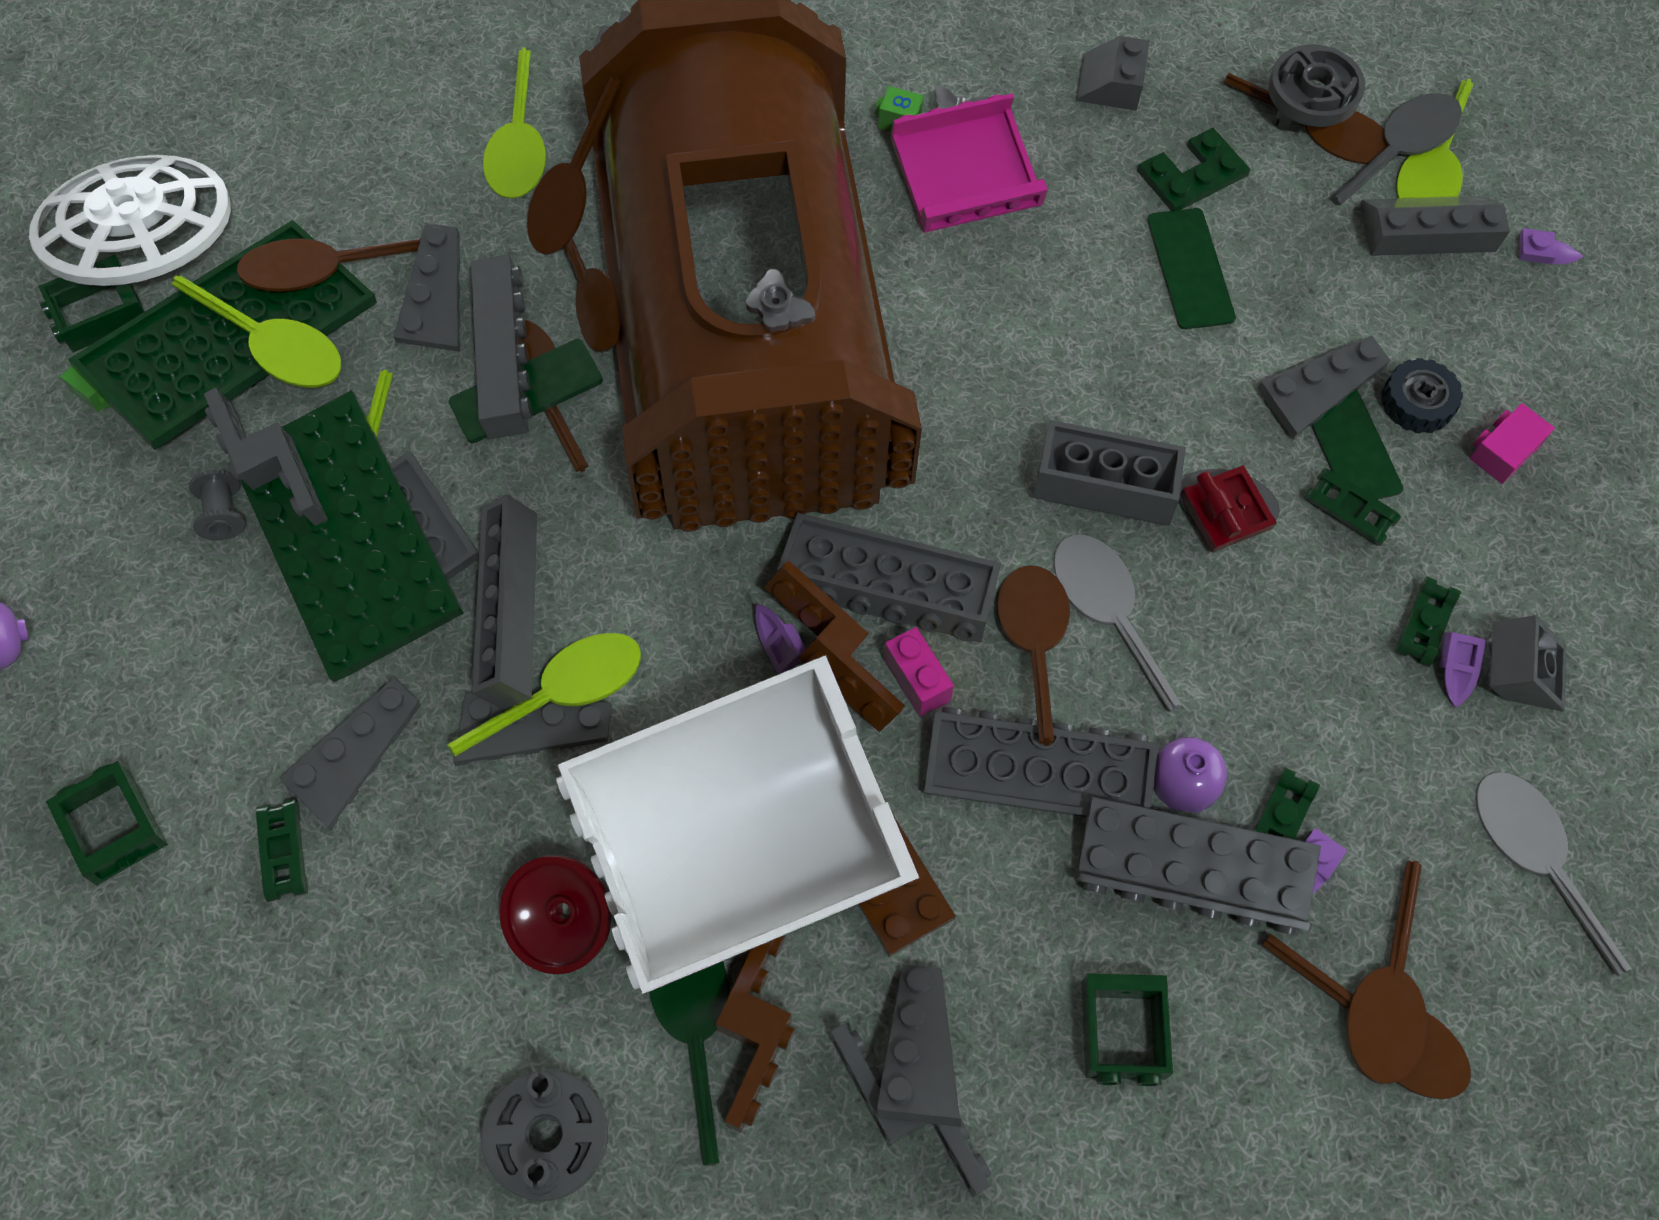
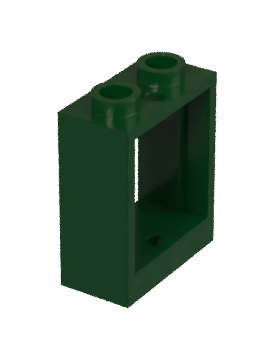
(61, 293)
(122, 852)
(1130, 987)

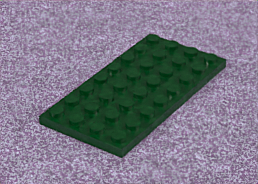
(180, 349)
(368, 570)

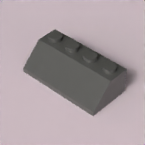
(1434, 225)
(1110, 472)

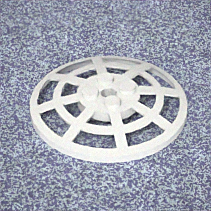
(125, 209)

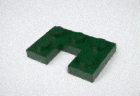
(1218, 169)

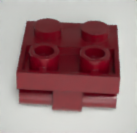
(1227, 508)

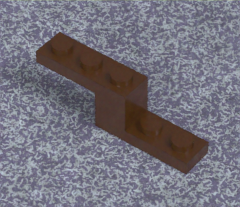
(837, 639)
(758, 1026)

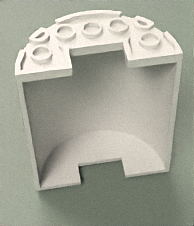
(734, 824)

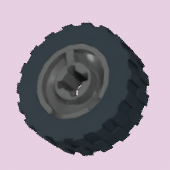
(1422, 395)

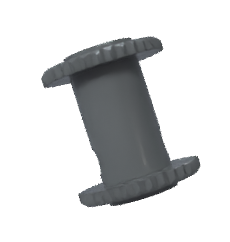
(215, 492)

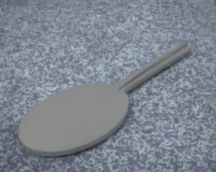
(1105, 593)
(1534, 839)

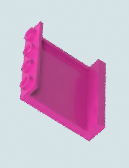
(965, 163)

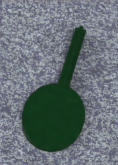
(690, 1014)

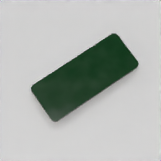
(1191, 269)
(553, 379)
(1356, 449)

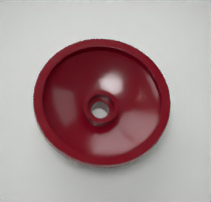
(535, 918)

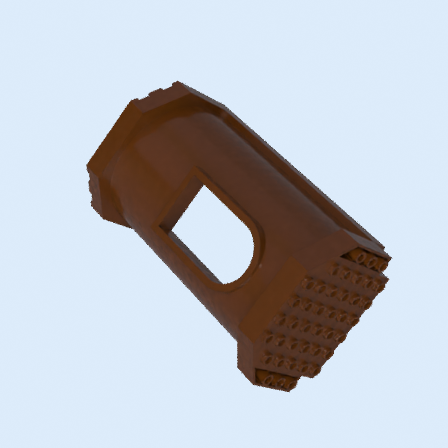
(715, 408)

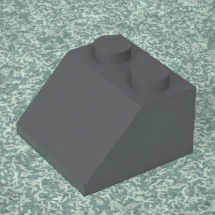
(1114, 73)
(1528, 663)

